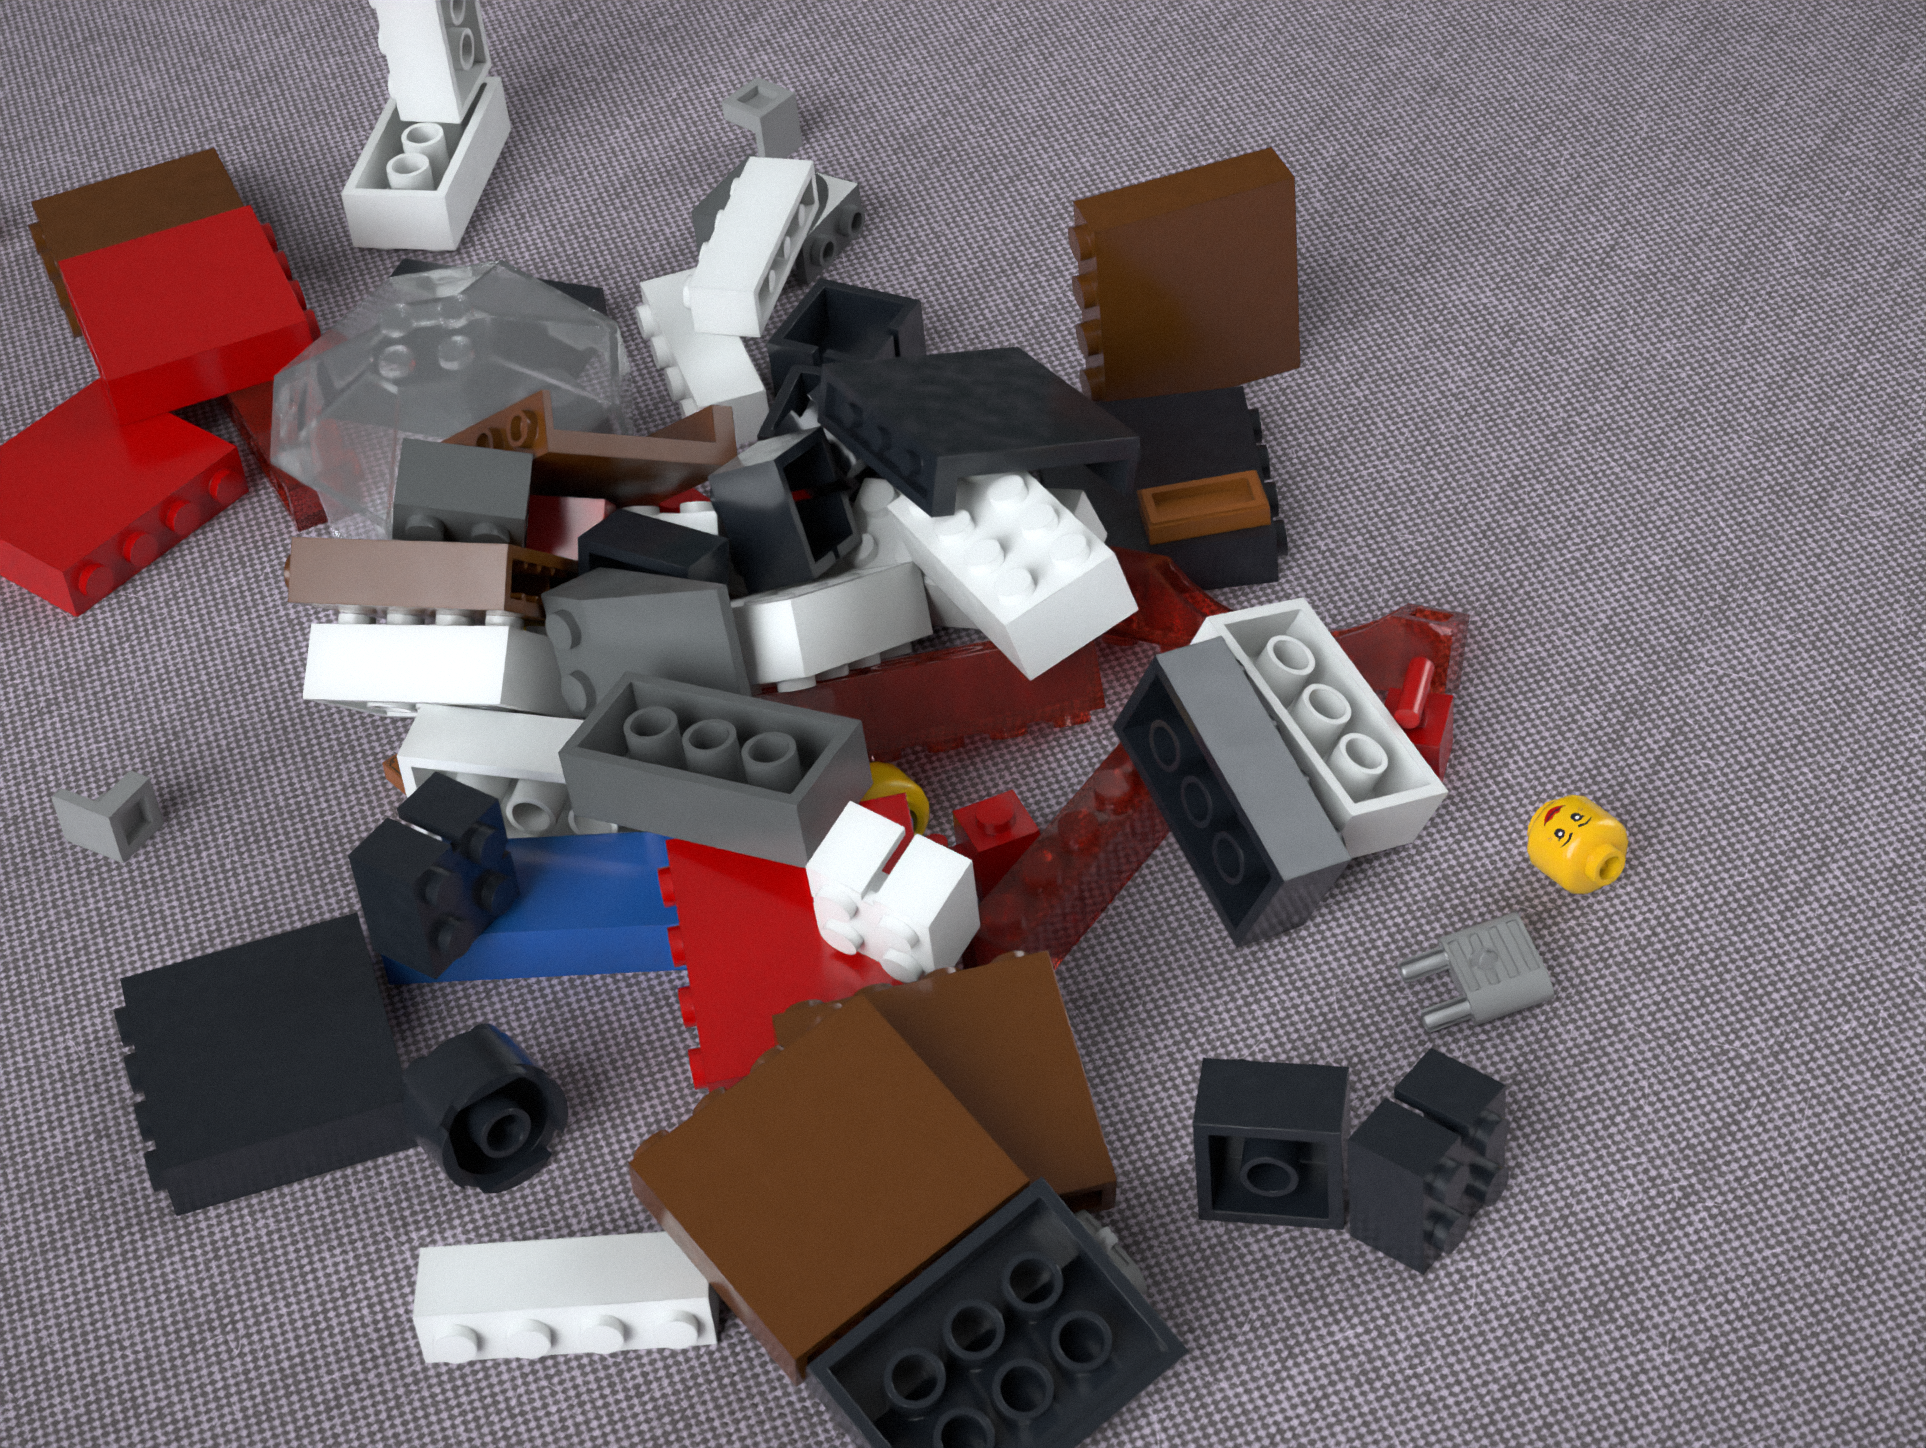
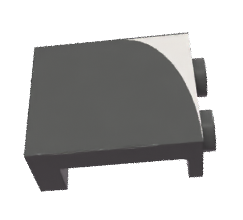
(832, 229)

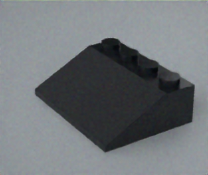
(1000, 1342)

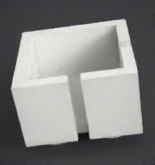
(904, 920)

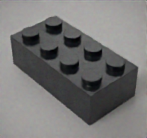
(1231, 791)

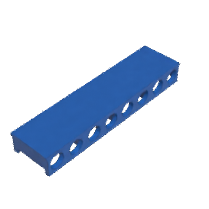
(580, 911)

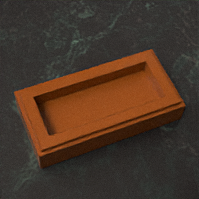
(1203, 507)

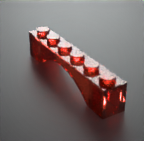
(1380, 649)

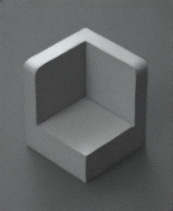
(769, 113)
(115, 821)

